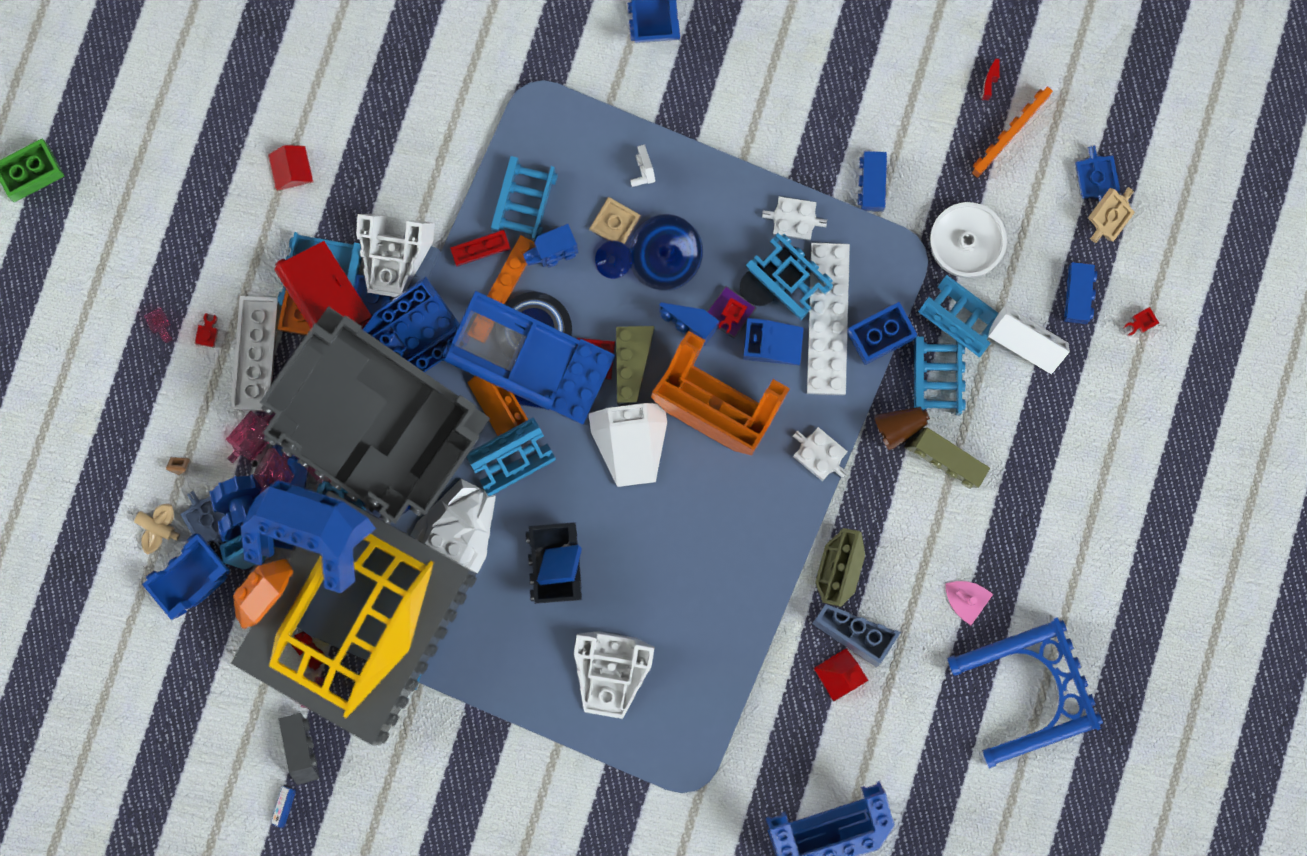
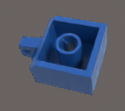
(552, 247)

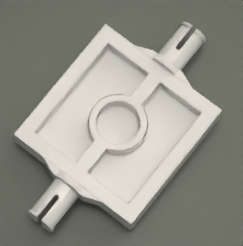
(794, 218)
(820, 454)

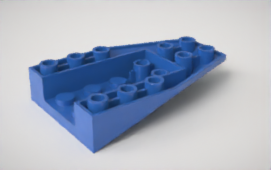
(415, 325)

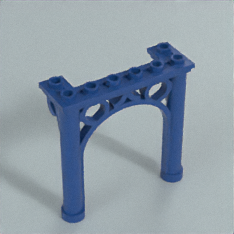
(1050, 733)

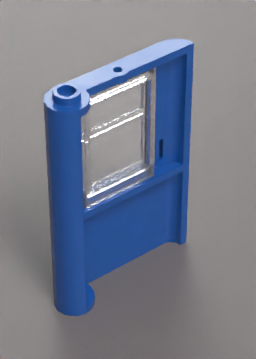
(500, 351)

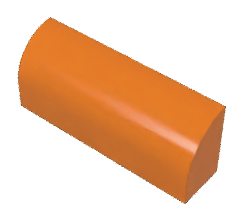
(498, 405)

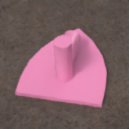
(967, 599)

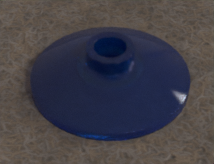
(622, 260)

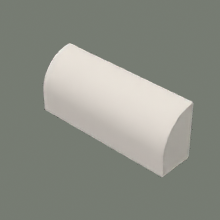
(1028, 339)

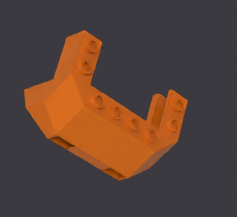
(713, 405)

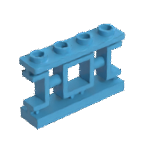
(780, 286)
(504, 446)

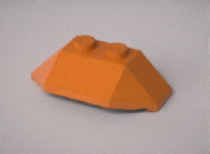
(261, 591)

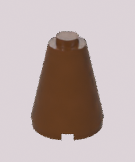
(901, 425)

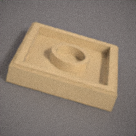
(615, 221)

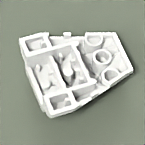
(459, 525)

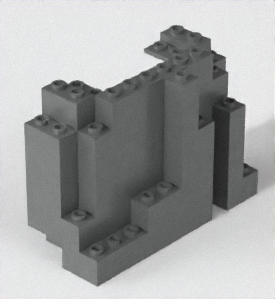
(369, 419)

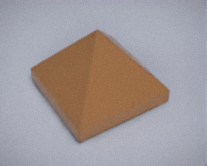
(177, 465)

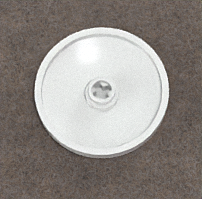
(968, 240)

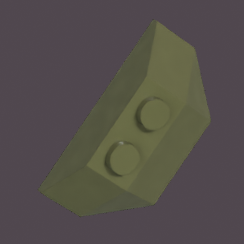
(840, 567)

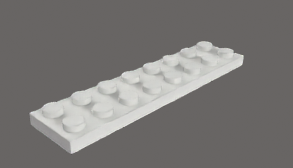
(828, 321)

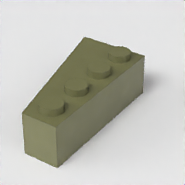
(947, 457)

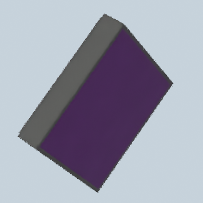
(721, 302)

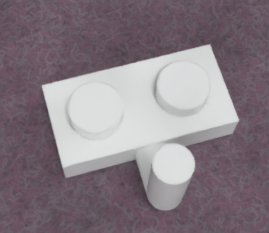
(646, 168)

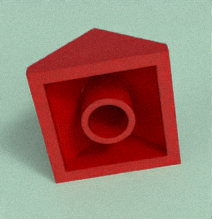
(290, 167)

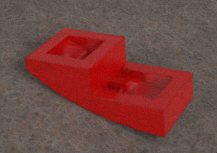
(992, 76)

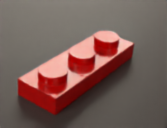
(480, 248)

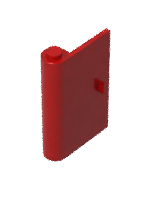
(319, 282)

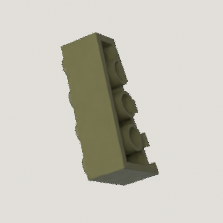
(632, 353)

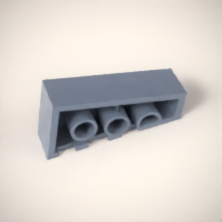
(856, 633)

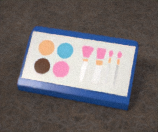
(283, 806)

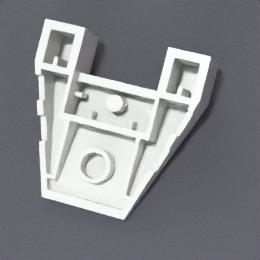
(392, 259)

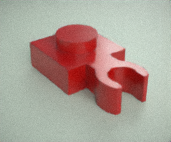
(733, 313)
(1143, 321)
(206, 334)

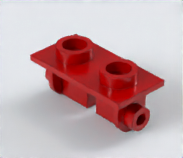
(307, 640)

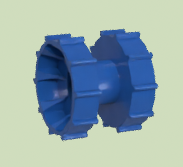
(234, 500)

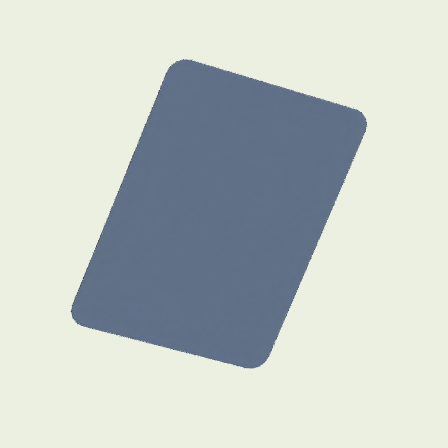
(721, 534)

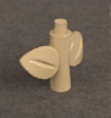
(156, 527)

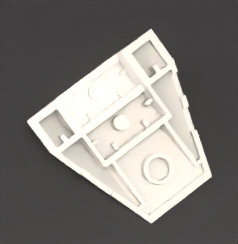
(610, 671)

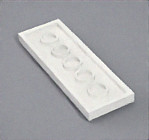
(254, 352)

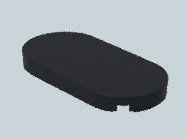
(756, 293)

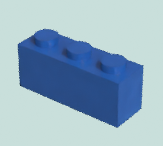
(873, 181)
(1080, 293)

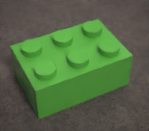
(29, 170)

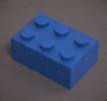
(882, 333)

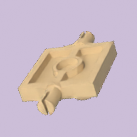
(1111, 214)

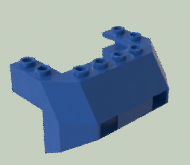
(308, 522)
(841, 831)

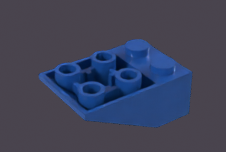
(690, 319)
(772, 342)

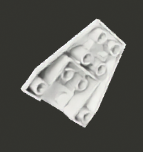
(630, 441)

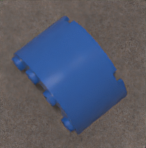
(653, 21)
(187, 578)

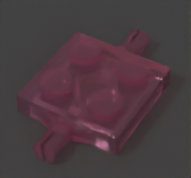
(248, 437)
(273, 468)

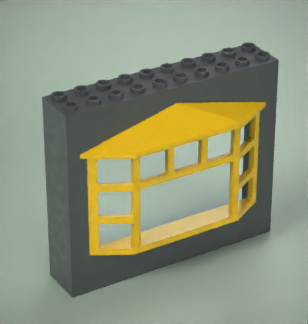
(396, 658)

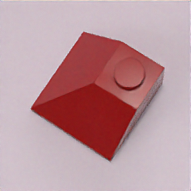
(840, 674)

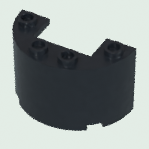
(548, 537)

